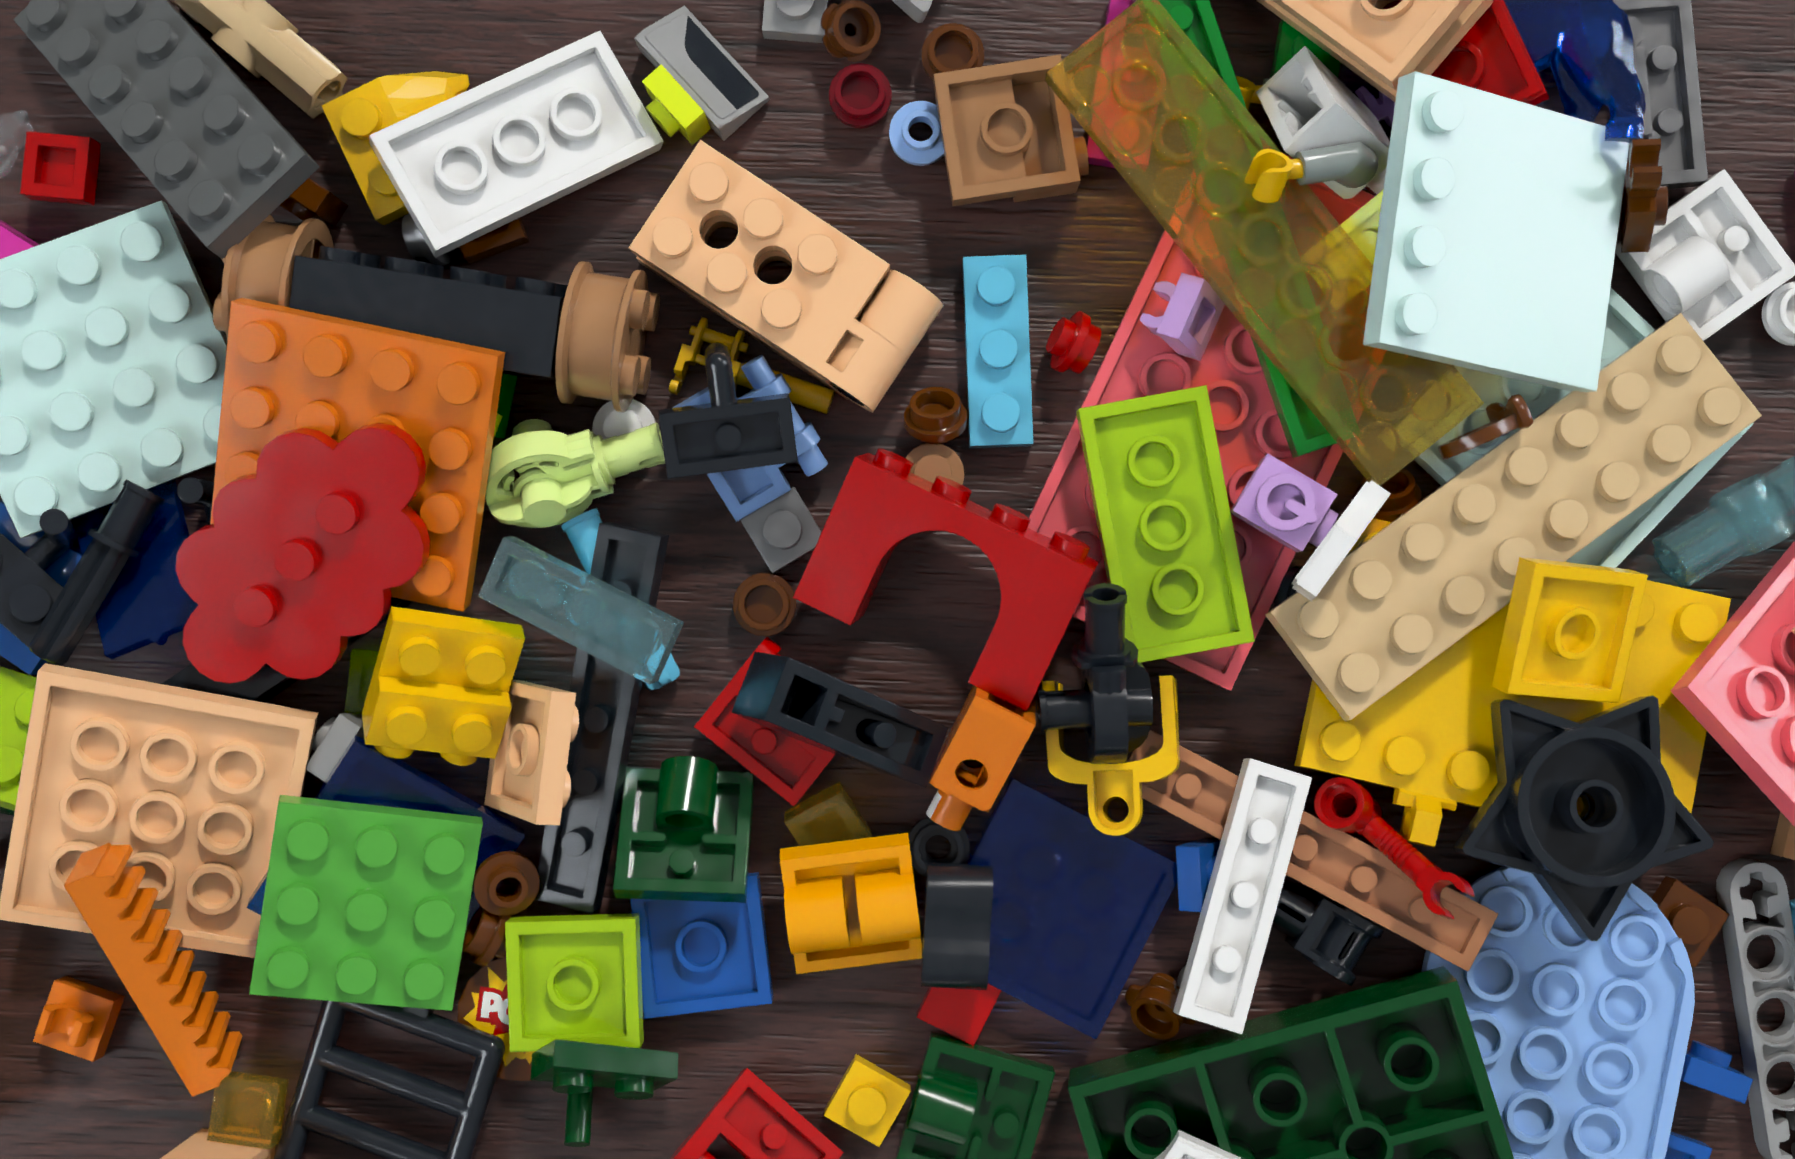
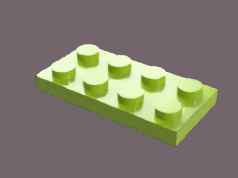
(1166, 522)

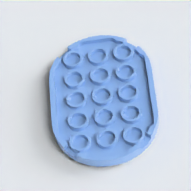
(1576, 1030)

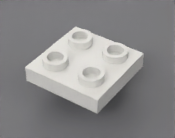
(1709, 258)

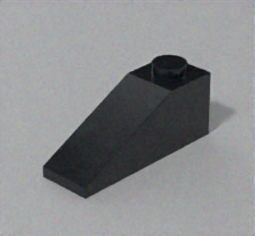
(839, 718)

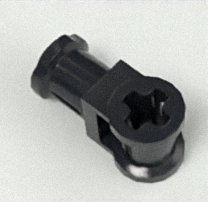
(1324, 932)

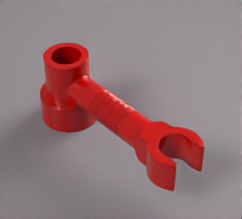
(1334, 808)

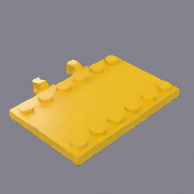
(1436, 726)

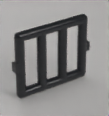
(326, 1056)

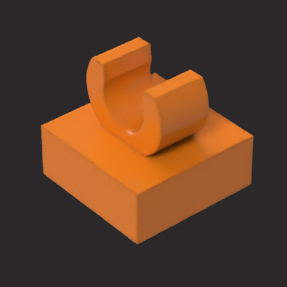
(78, 1018)

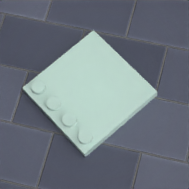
(1495, 235)

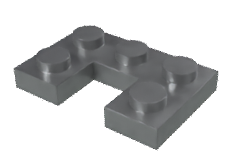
(1669, 77)

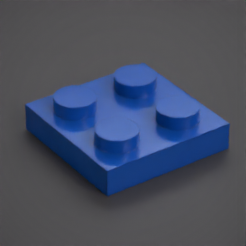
(703, 954)

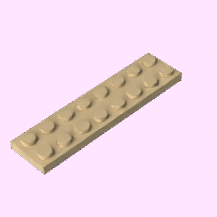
(1529, 497)

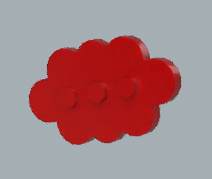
(303, 553)

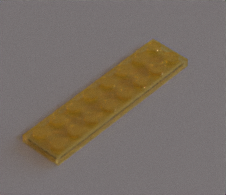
(1274, 265)

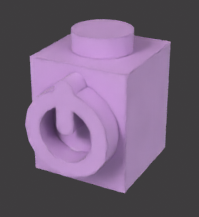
(1286, 505)

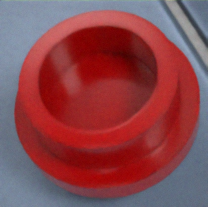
(1073, 343)

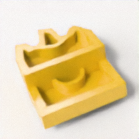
(375, 108)

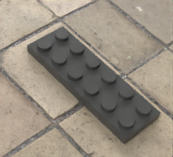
(173, 110)

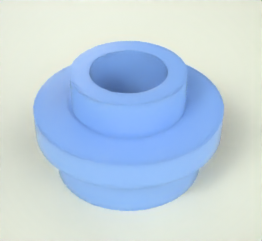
(906, 148)

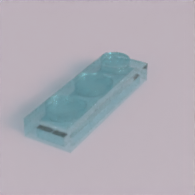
(580, 609)

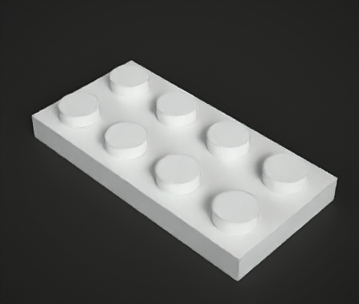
(516, 143)

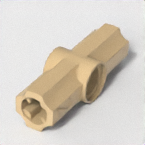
(271, 48)

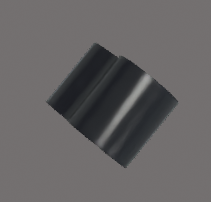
(957, 926)

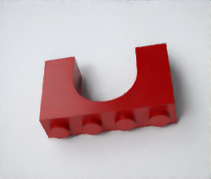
(1036, 574)

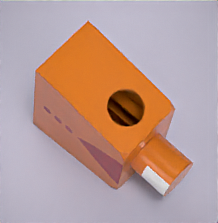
(985, 732)

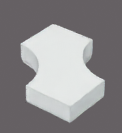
(1340, 540)

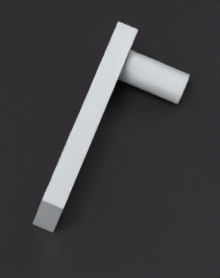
(1242, 896)

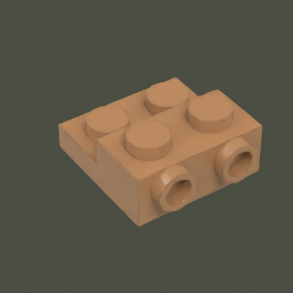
(1007, 133)

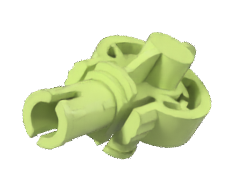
(562, 471)

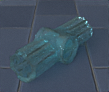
(1736, 524)

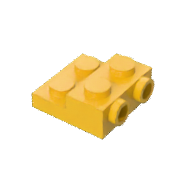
(441, 686)

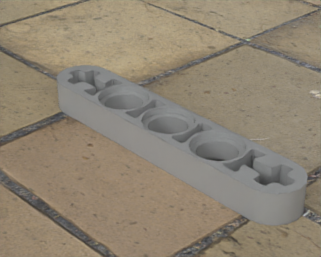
(1754, 986)

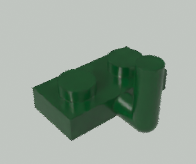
(581, 1066)

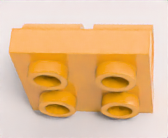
(850, 903)

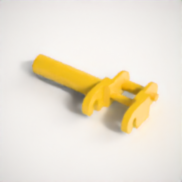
(802, 391)

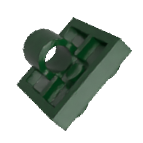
(685, 832)
(974, 1103)

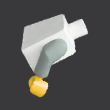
(1320, 127)

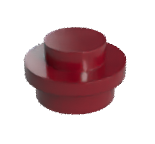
(860, 95)

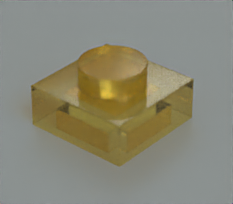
(826, 818)
(248, 1110)

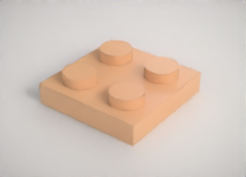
(532, 758)

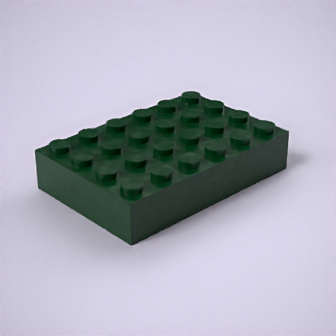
(1329, 1079)

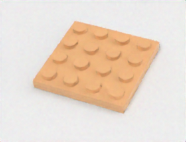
(156, 769)

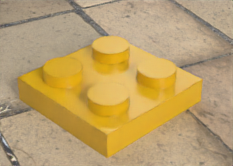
(1569, 630)

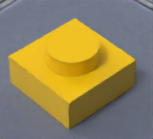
(867, 1100)

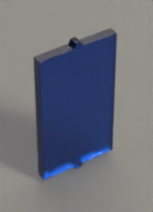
(147, 595)

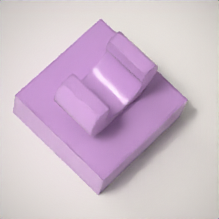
(1188, 317)

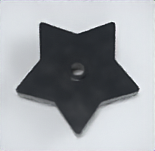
(1627, 814)

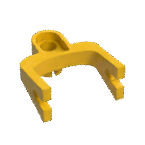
(1121, 779)

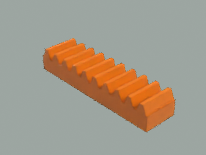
(152, 967)

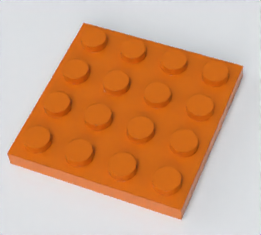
(343, 374)

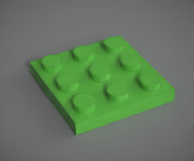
(365, 904)

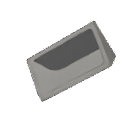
(702, 70)

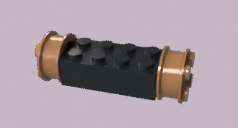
(578, 332)

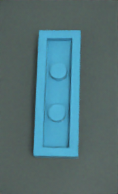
(997, 351)

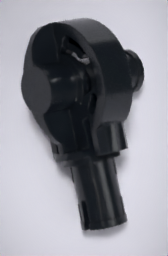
(1115, 690)

